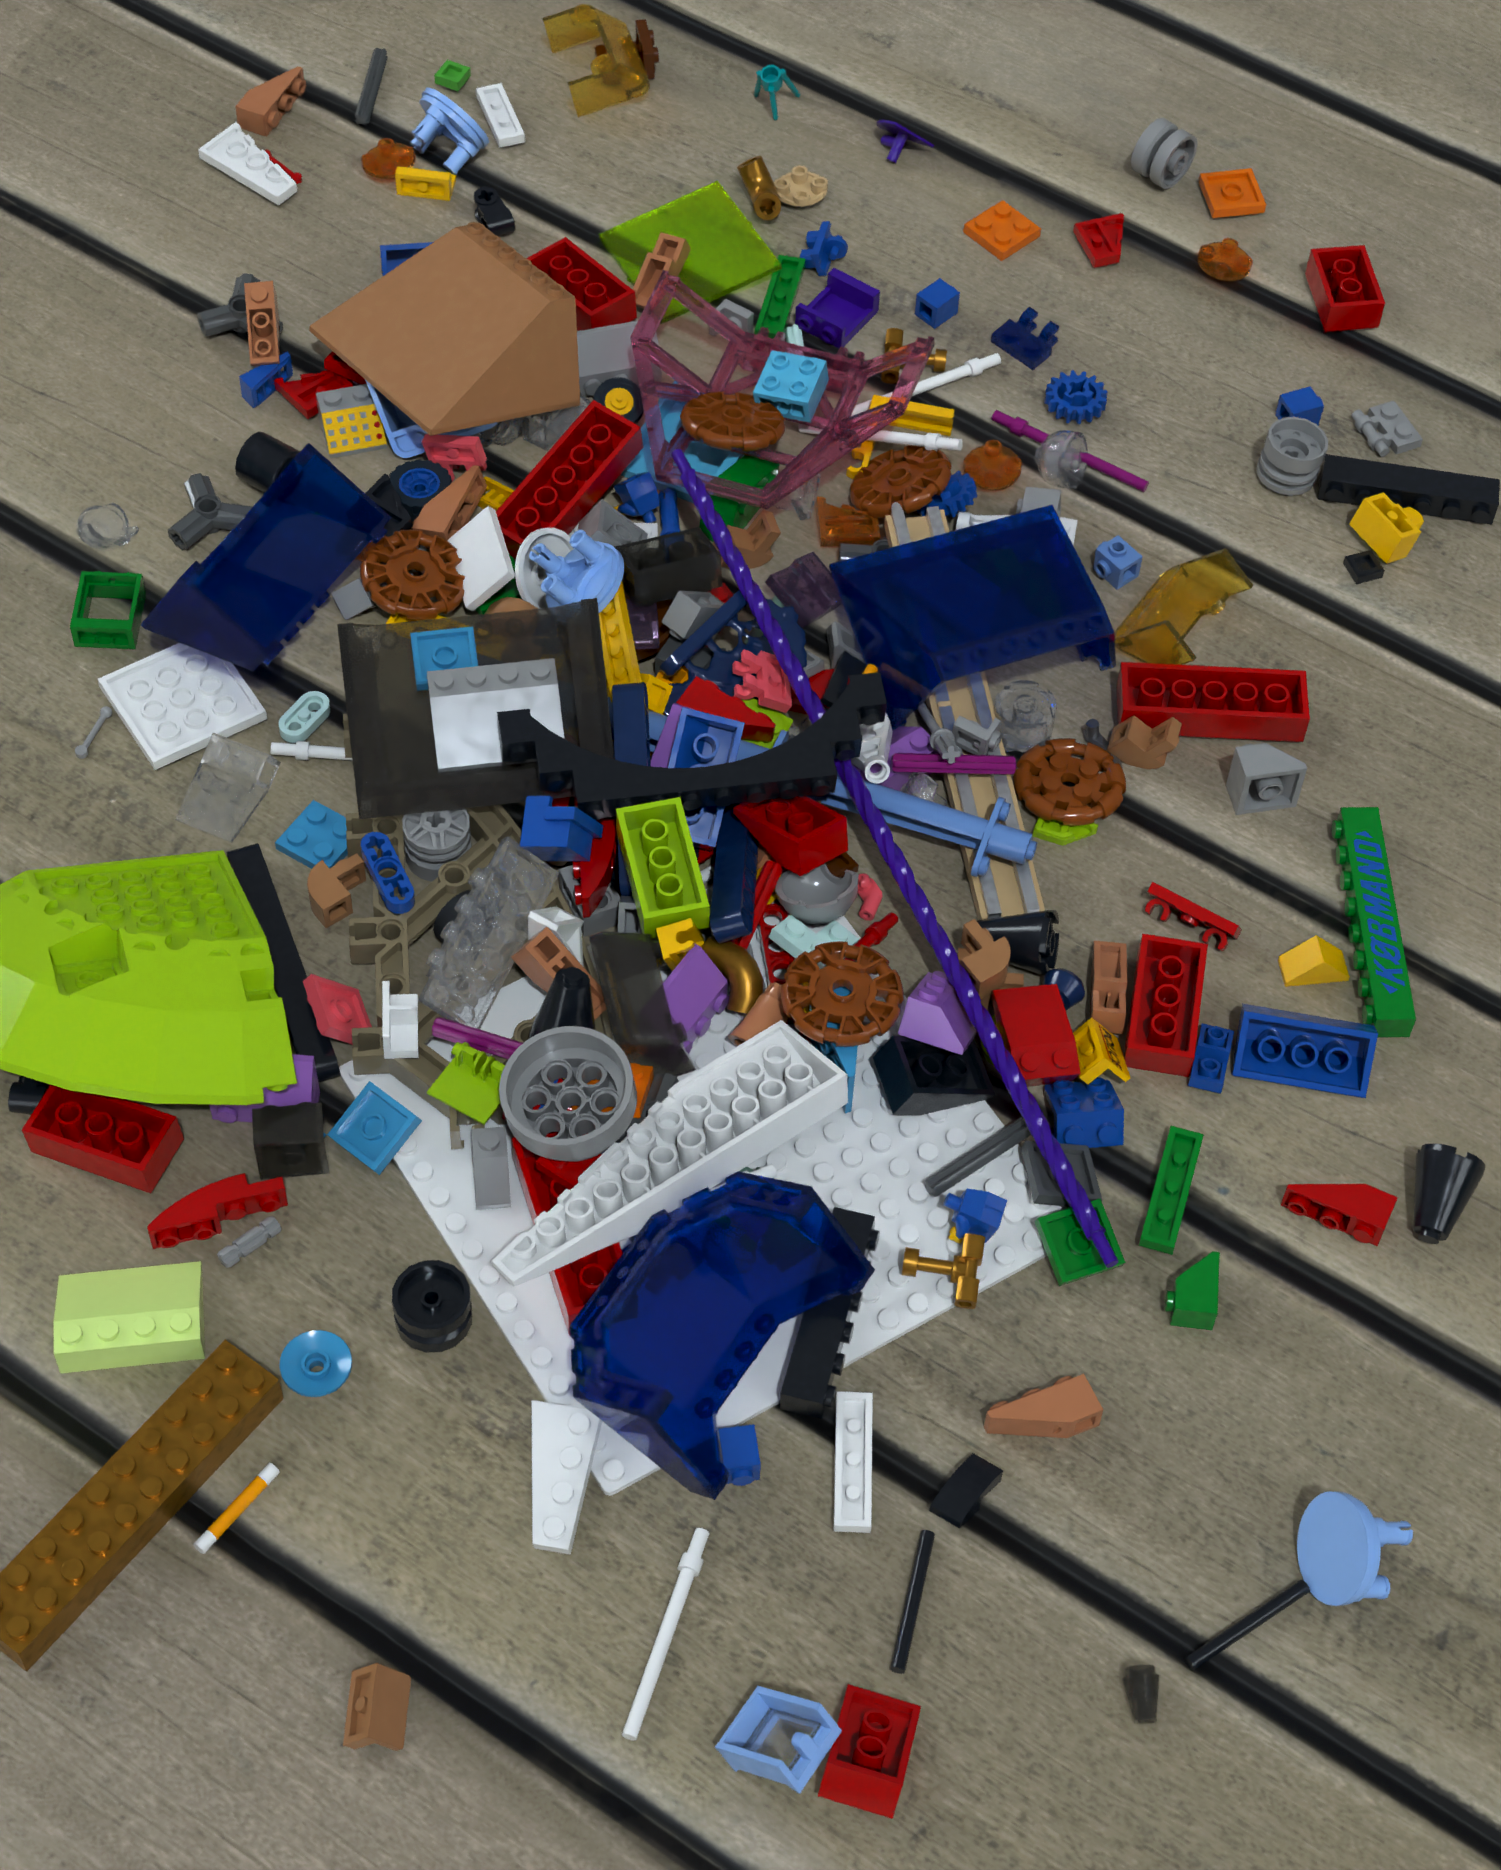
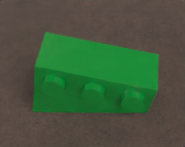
(746, 471)

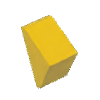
(1313, 963)

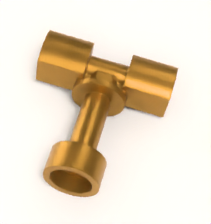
(893, 341)
(962, 1268)

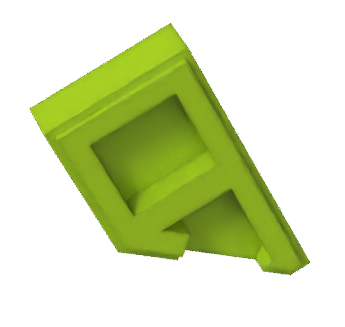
(1062, 834)

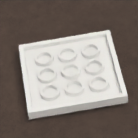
(179, 700)

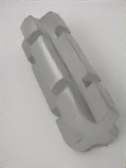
(249, 1241)

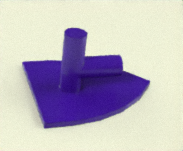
(897, 143)

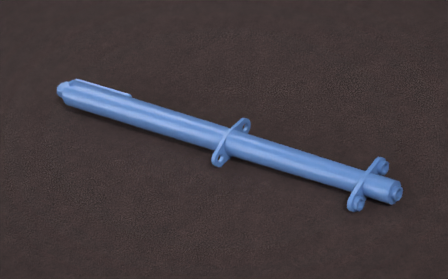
(910, 811)

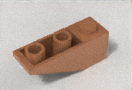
(268, 102)
(262, 323)
(1053, 1412)

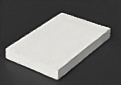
(484, 558)

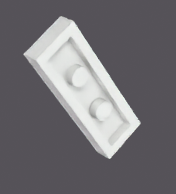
(500, 115)

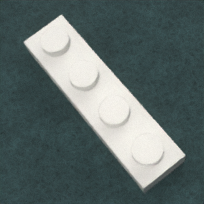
(853, 1462)

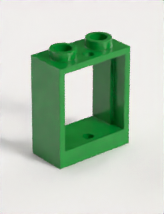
(107, 632)

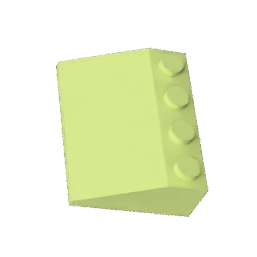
(129, 1317)

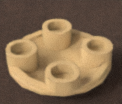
(801, 187)

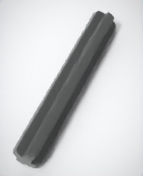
(371, 86)
(977, 1157)

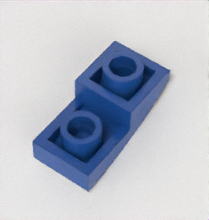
(1211, 1058)

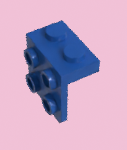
(1086, 1113)

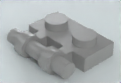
(1393, 429)

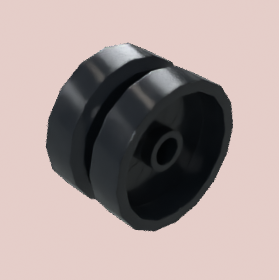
(432, 1306)

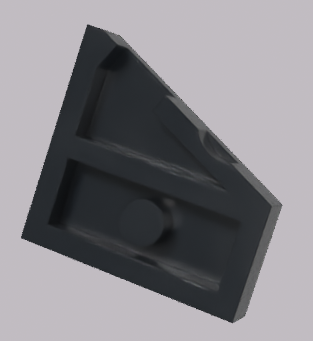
(388, 499)

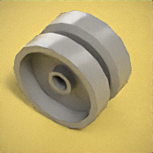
(1164, 153)

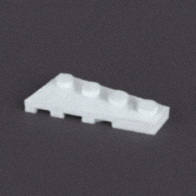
(245, 162)
(561, 1466)

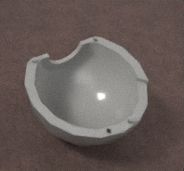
(817, 895)

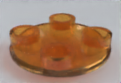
(383, 159)
(1224, 260)
(993, 466)

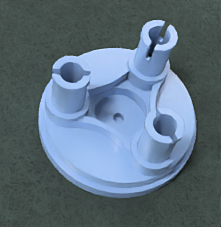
(451, 121)
(584, 573)
(1342, 1549)

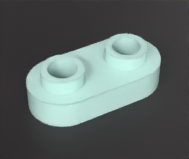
(299, 719)

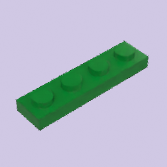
(781, 295)
(1171, 1190)

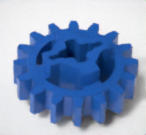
(1076, 397)
(957, 494)

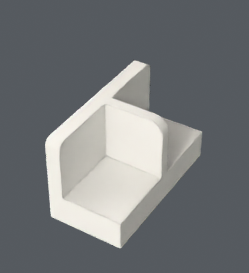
(399, 1024)

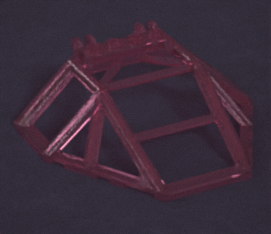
(751, 351)

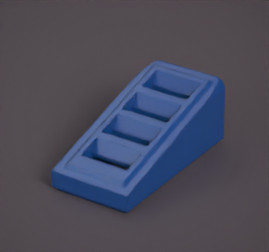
(259, 382)

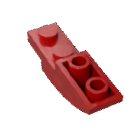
(597, 872)
(201, 1211)

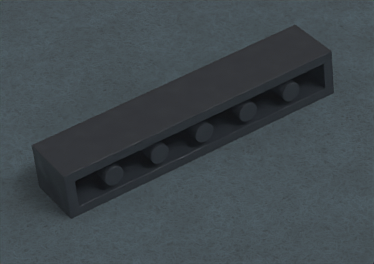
(1423, 489)
(823, 1331)

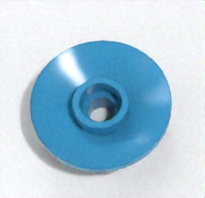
(313, 1350)

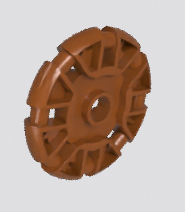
(732, 421)
(900, 479)
(410, 588)
(1066, 802)
(848, 1009)

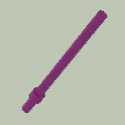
(1020, 427)

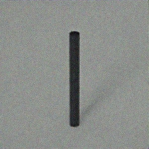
(912, 1602)
(1247, 1625)

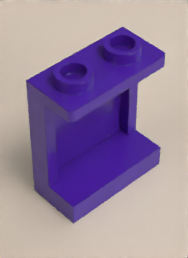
(839, 309)

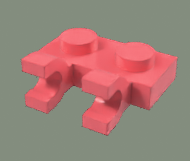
(454, 451)
(771, 682)

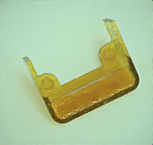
(614, 75)
(1175, 604)

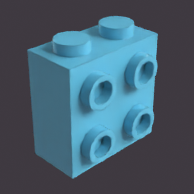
(792, 384)

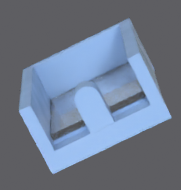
(779, 1737)

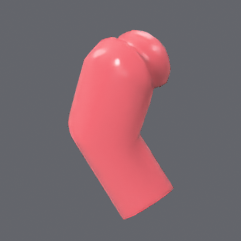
(870, 895)

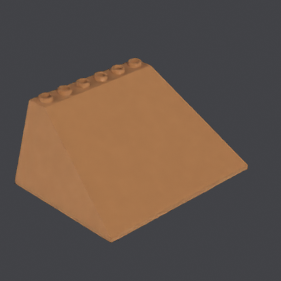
(462, 334)

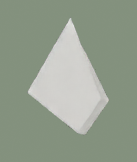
(562, 924)

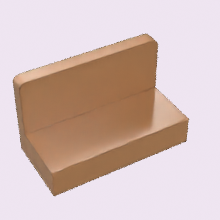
(377, 1707)

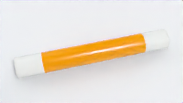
(236, 1508)

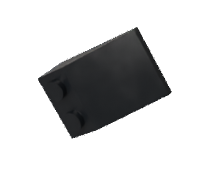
(929, 1078)

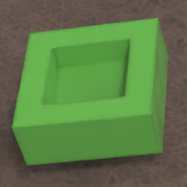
(452, 75)

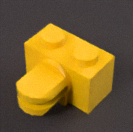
(1387, 527)

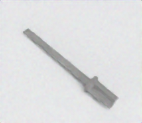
(941, 738)

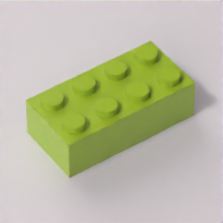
(662, 865)

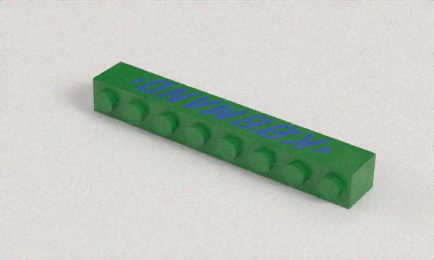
(1373, 922)

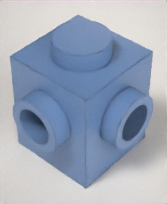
(1117, 562)

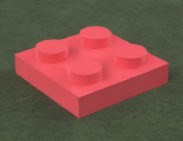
(335, 1008)

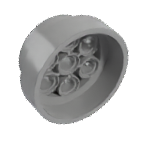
(578, 1057)

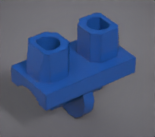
(823, 248)

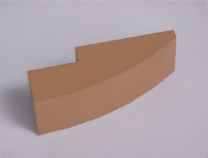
(667, 255)
(1109, 985)

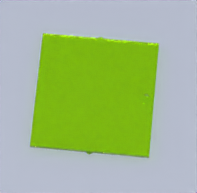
(722, 242)

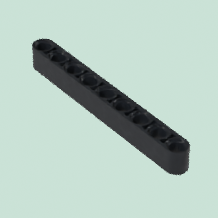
(288, 969)

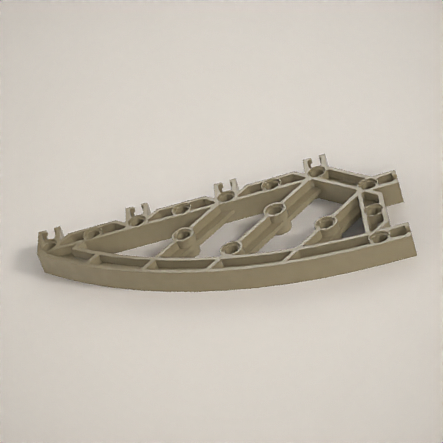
(391, 957)

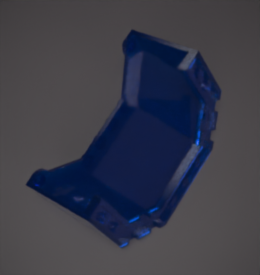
(272, 565)
(697, 1307)

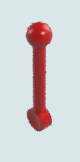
(297, 177)

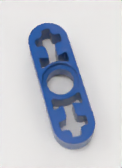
(387, 860)

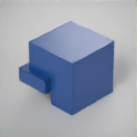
(557, 831)

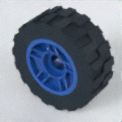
(418, 484)

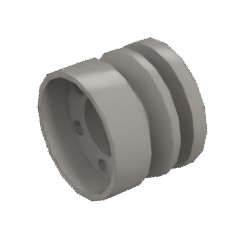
(1292, 456)
(435, 839)

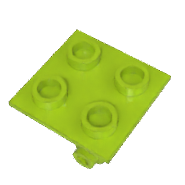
(470, 1083)

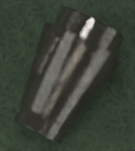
(1142, 1692)

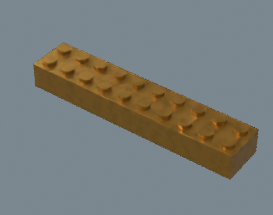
(131, 1500)

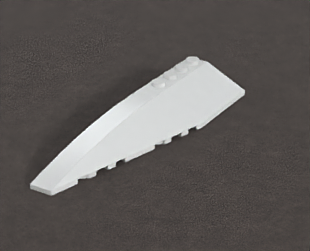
(687, 1142)

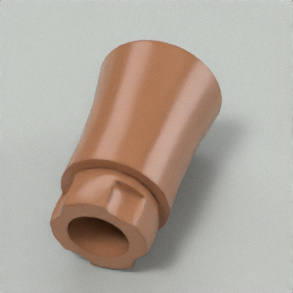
(764, 1013)

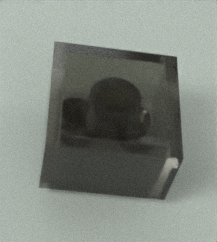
(290, 1140)

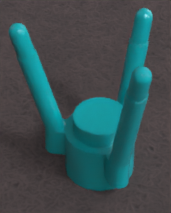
(771, 80)

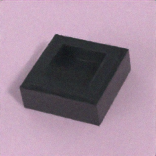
(1363, 567)

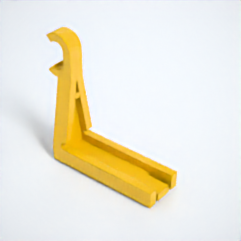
(916, 417)

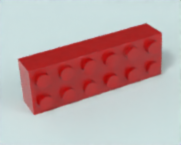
(571, 475)
(1216, 700)
(581, 1278)

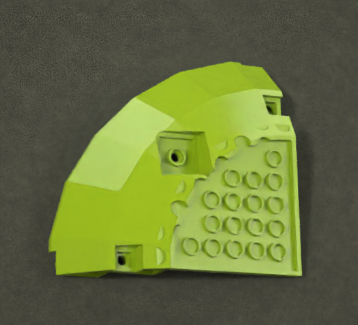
(141, 983)

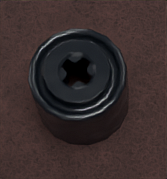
(263, 460)

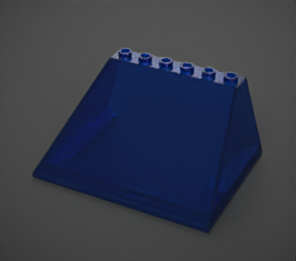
(971, 605)

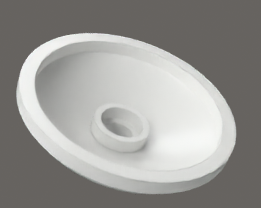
(530, 574)

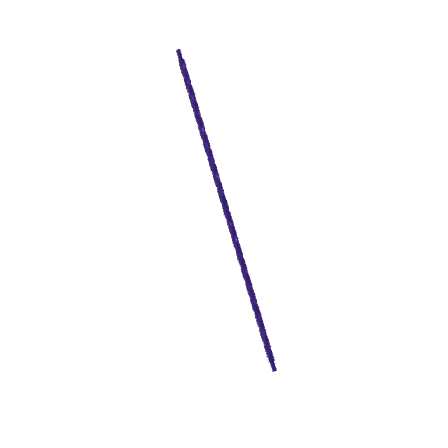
(903, 874)

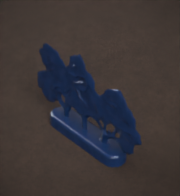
(720, 667)

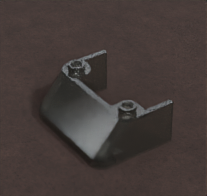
(638, 1002)

